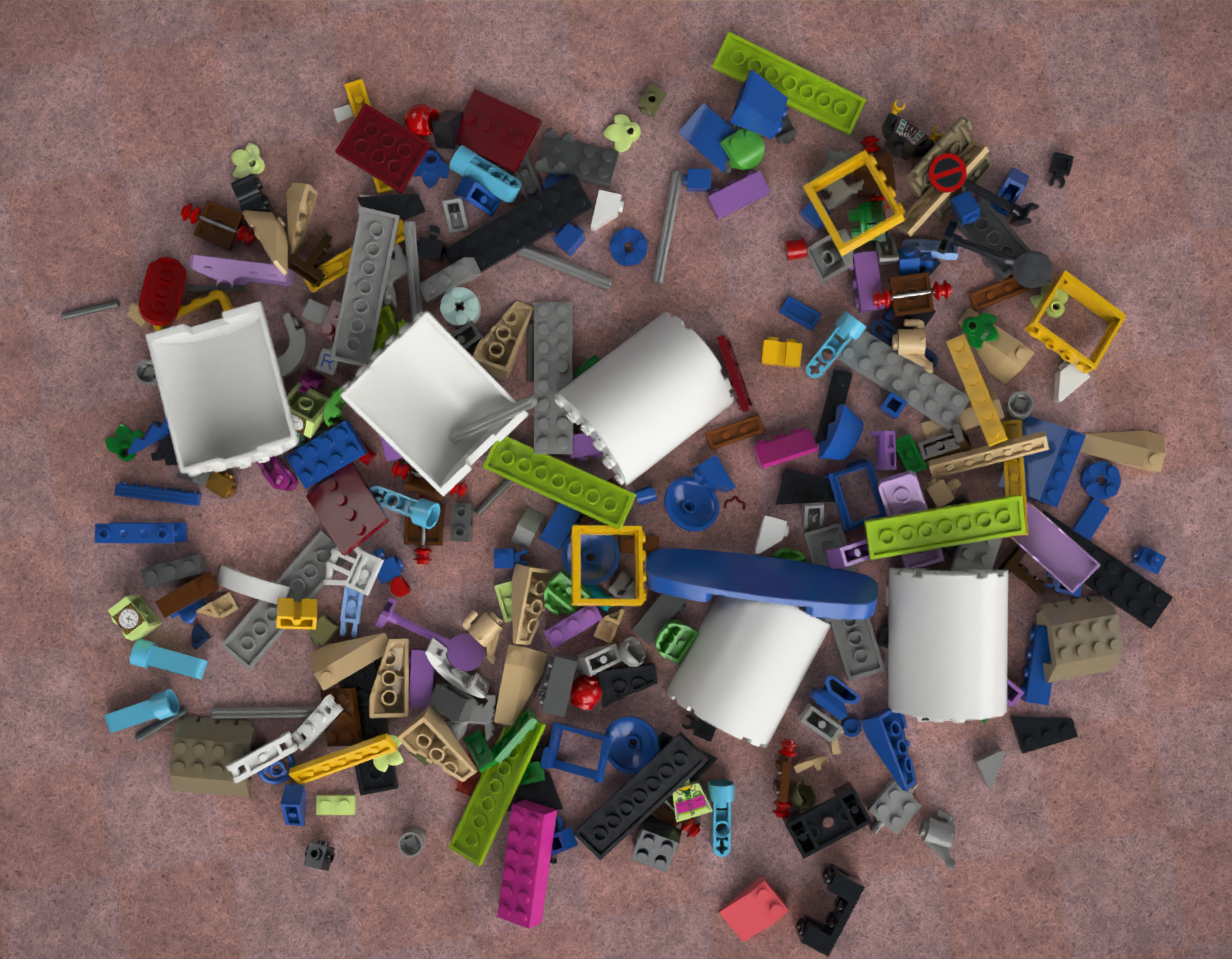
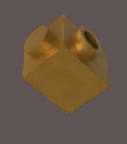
(222, 484)

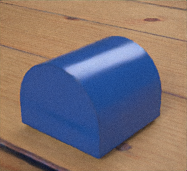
(646, 495)

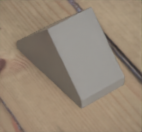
(455, 214)
(886, 251)
(812, 516)
(527, 528)
(989, 764)

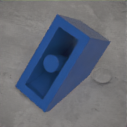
(1011, 188)
(477, 196)
(713, 475)
(294, 804)

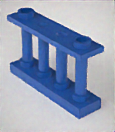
(140, 532)

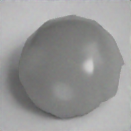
(632, 652)

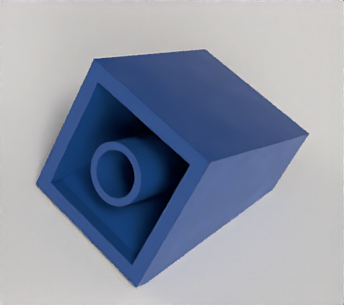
(759, 107)

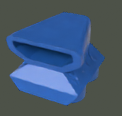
(834, 696)

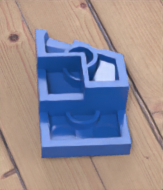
(705, 133)
(155, 433)
(841, 435)

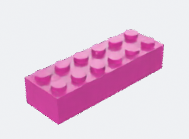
(526, 863)

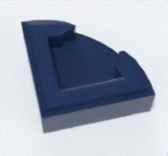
(199, 636)

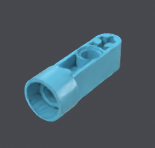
(486, 174)
(847, 329)
(421, 511)
(148, 654)
(160, 706)
(721, 795)

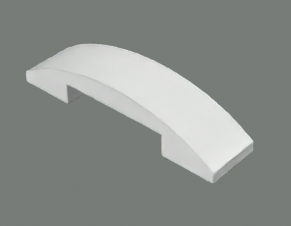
(250, 585)
(473, 685)

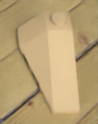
(272, 235)
(501, 345)
(967, 418)
(1130, 448)
(528, 600)
(391, 686)

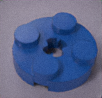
(639, 245)
(1109, 473)

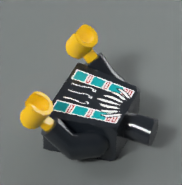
(904, 138)

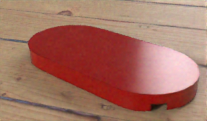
(162, 291)

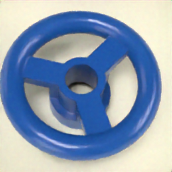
(277, 772)

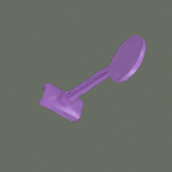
(463, 650)

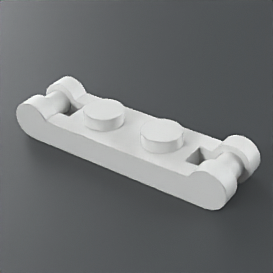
(317, 722)
(262, 757)

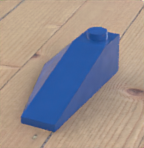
(887, 736)

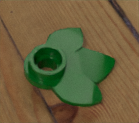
(983, 330)
(123, 439)

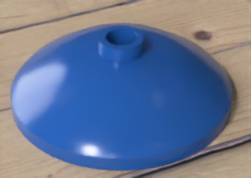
(701, 502)
(605, 556)
(623, 753)

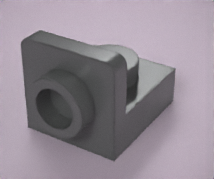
(787, 133)

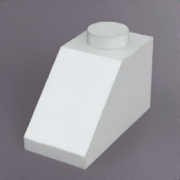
(606, 208)
(1067, 380)
(770, 533)

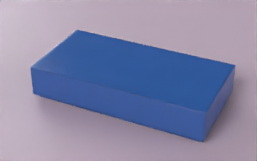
(800, 313)
(1091, 518)

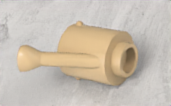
(912, 343)
(485, 631)

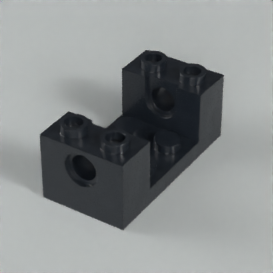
(808, 827)
(824, 936)

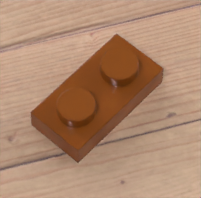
(649, 546)

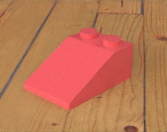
(754, 909)

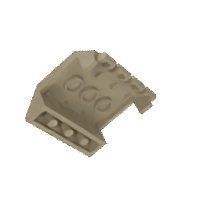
(953, 142)
(1081, 637)
(203, 752)

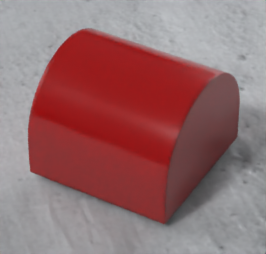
(795, 249)
(369, 457)
(399, 587)

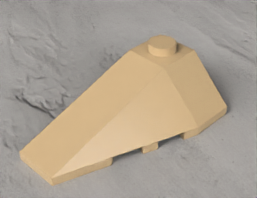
(300, 206)
(1002, 357)
(344, 658)
(520, 675)
(434, 740)

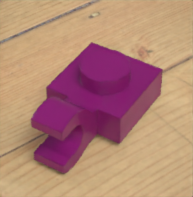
(311, 380)

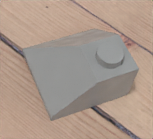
(827, 258)

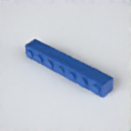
(158, 493)

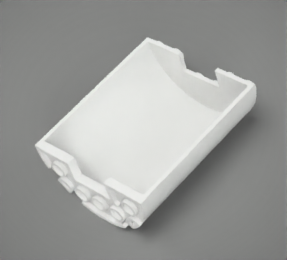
(223, 391)
(424, 391)
(647, 396)
(948, 643)
(747, 665)

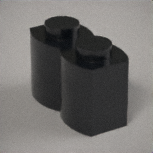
(250, 195)

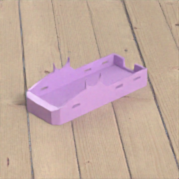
(240, 272)
(904, 495)
(1056, 550)

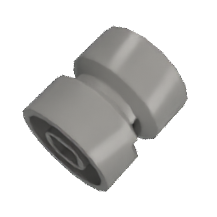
(145, 373)
(1019, 405)
(623, 586)
(412, 841)

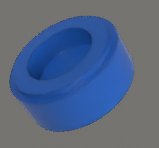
(851, 726)

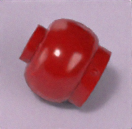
(419, 119)
(585, 692)

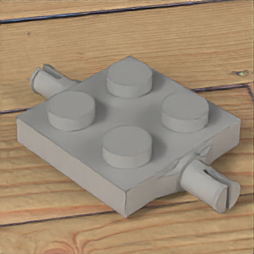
(893, 807)

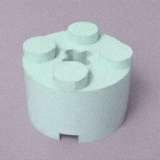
(456, 297)

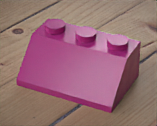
(784, 448)

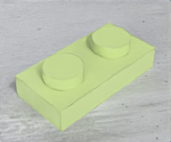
(504, 596)
(336, 804)

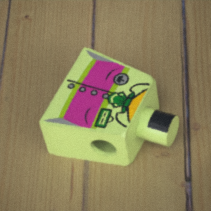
(690, 801)

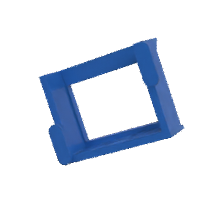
(853, 466)
(550, 753)

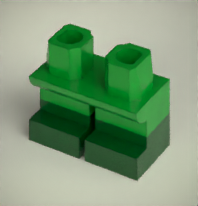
(869, 216)

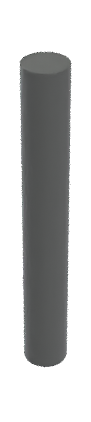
(209, 288)
(90, 309)
(530, 353)
(493, 496)
(160, 725)

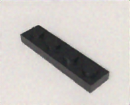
(836, 396)

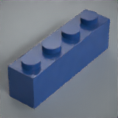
(560, 526)
(1037, 653)

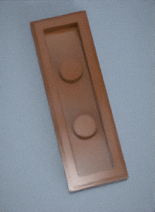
(995, 293)
(734, 432)

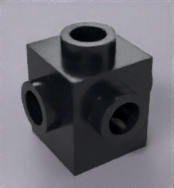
(319, 855)

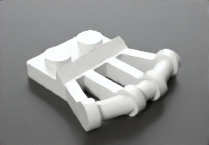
(362, 572)

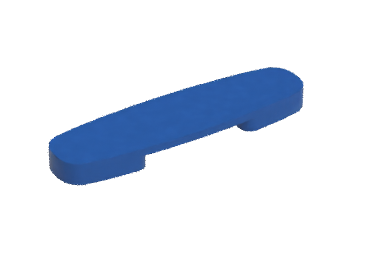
(702, 573)

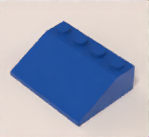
(1049, 470)

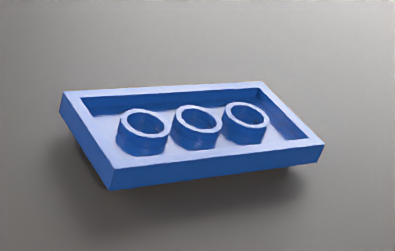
(326, 454)

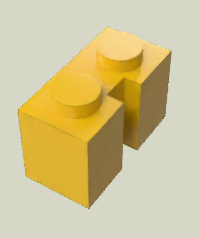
(781, 353)
(296, 614)

